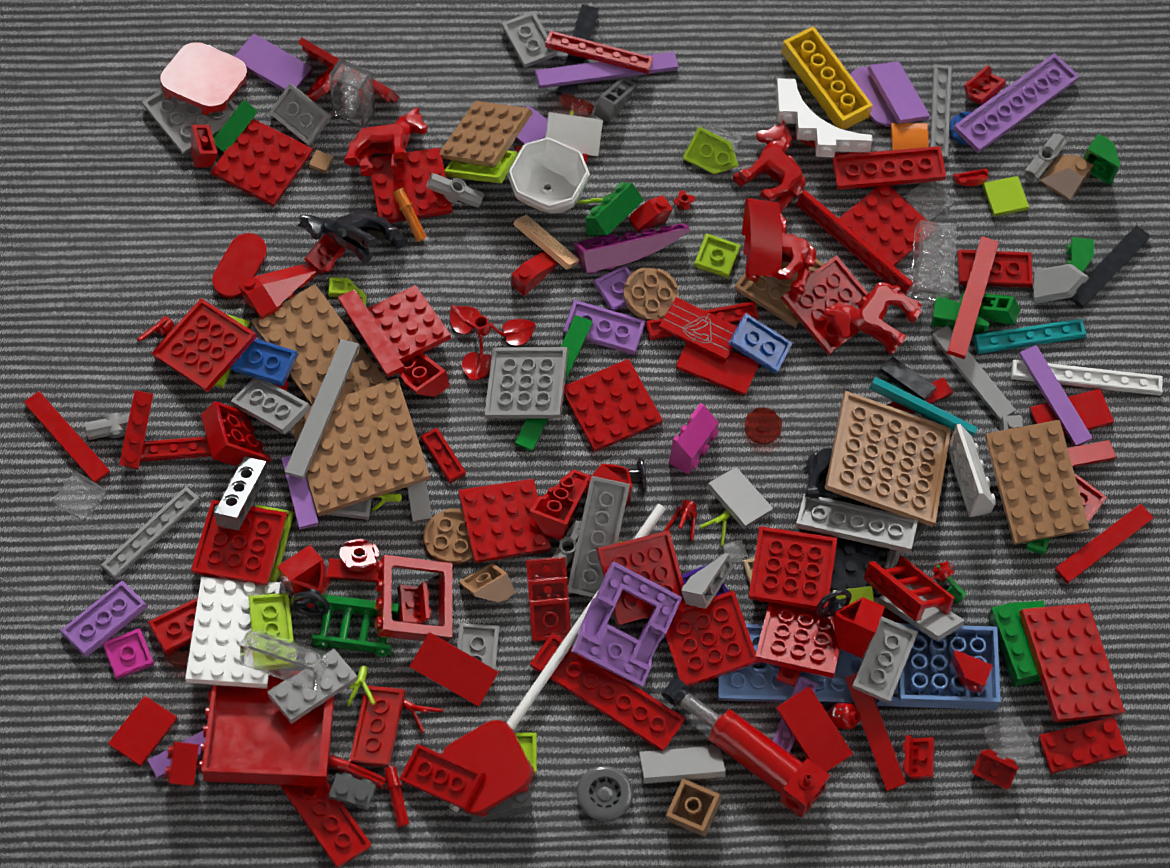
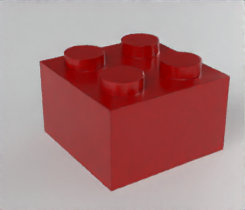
(182, 764)

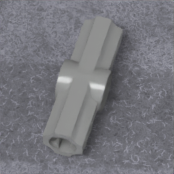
(1049, 150)
(455, 190)
(113, 426)
(569, 540)

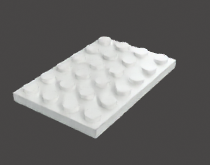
(218, 630)

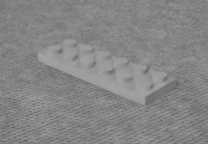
(857, 523)
(598, 528)

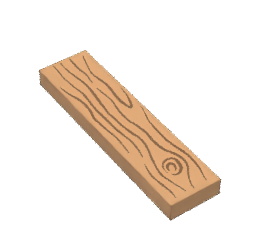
(546, 242)

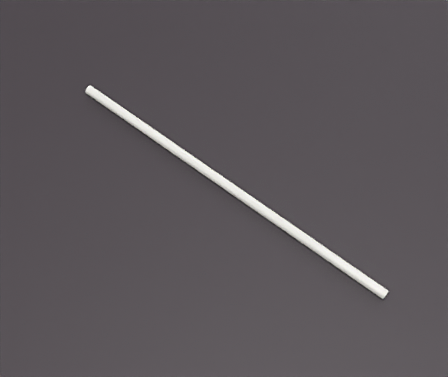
(567, 643)

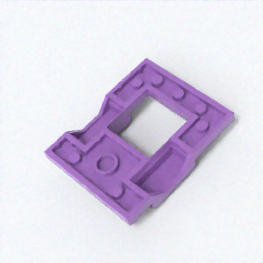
(614, 648)

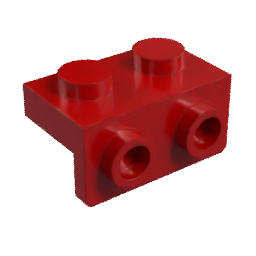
(983, 86)
(324, 254)
(414, 603)
(919, 757)
(995, 769)

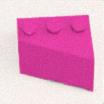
(693, 440)

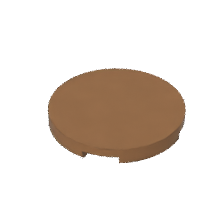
(650, 293)
(447, 537)

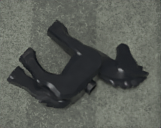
(354, 231)
(817, 471)

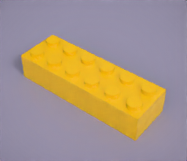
(826, 78)

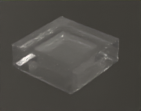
(736, 551)

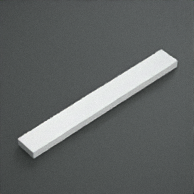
(1096, 378)

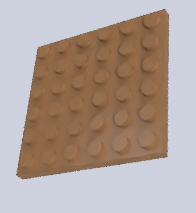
(365, 449)
(888, 458)

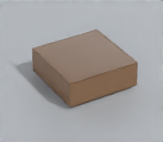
(321, 161)

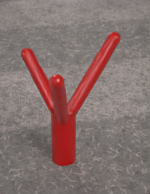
(412, 708)

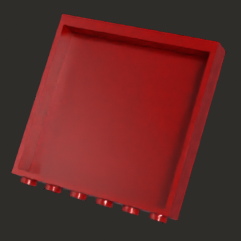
(257, 744)

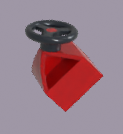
(624, 475)
(306, 581)
(854, 622)

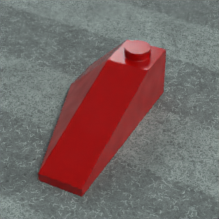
(268, 291)
(424, 376)
(558, 506)

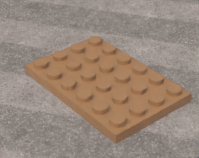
(1036, 482)

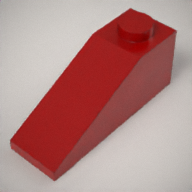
(532, 272)

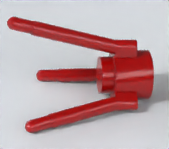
(162, 327)
(686, 512)

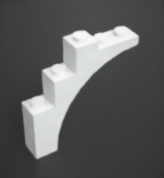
(811, 127)

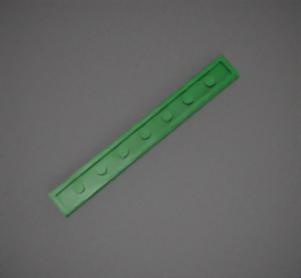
(573, 341)

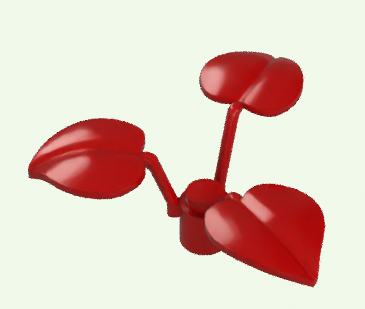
(466, 318)

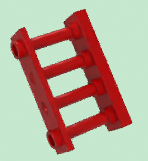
(901, 596)

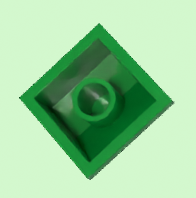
(1104, 159)

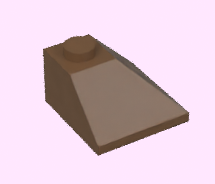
(1067, 175)
(489, 584)

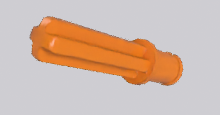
(409, 214)

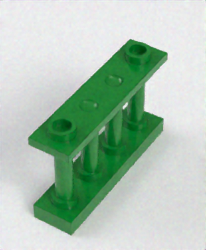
(348, 607)

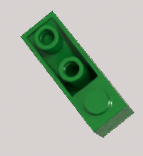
(1080, 253)

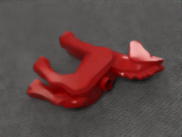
(385, 139)
(776, 165)
(799, 255)
(871, 313)

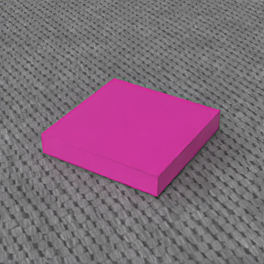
(128, 653)

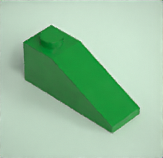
(998, 308)
(946, 312)

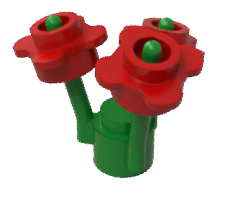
(943, 572)

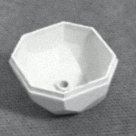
(551, 166)

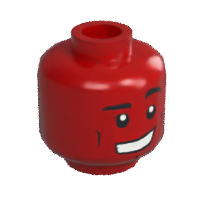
(844, 715)

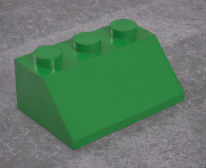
(613, 209)

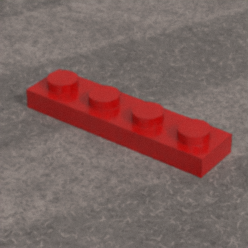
(136, 429)

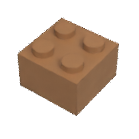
(693, 807)

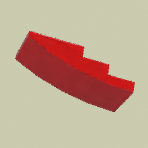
(762, 237)
(548, 598)

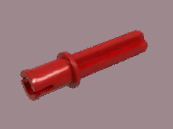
(356, 771)
(396, 795)

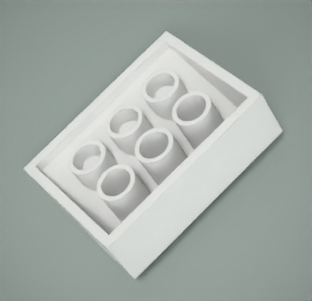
(970, 473)

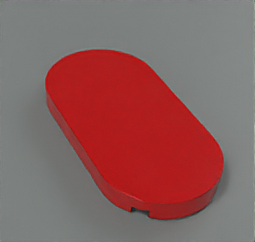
(239, 264)

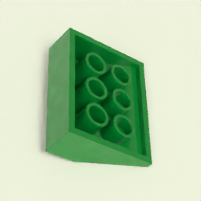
(1014, 642)

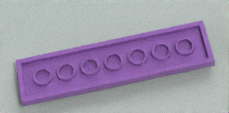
(1016, 103)

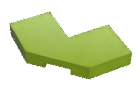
(340, 286)

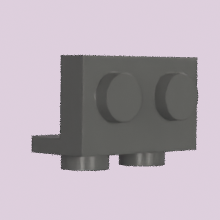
(352, 790)

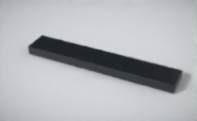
(583, 30)
(1110, 266)

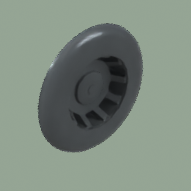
(604, 793)

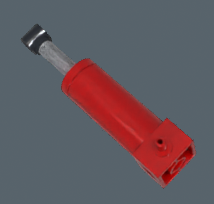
(795, 781)

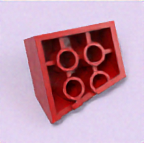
(231, 435)

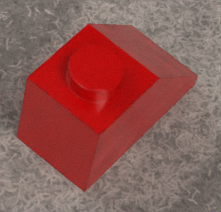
(202, 146)
(651, 213)
(971, 671)

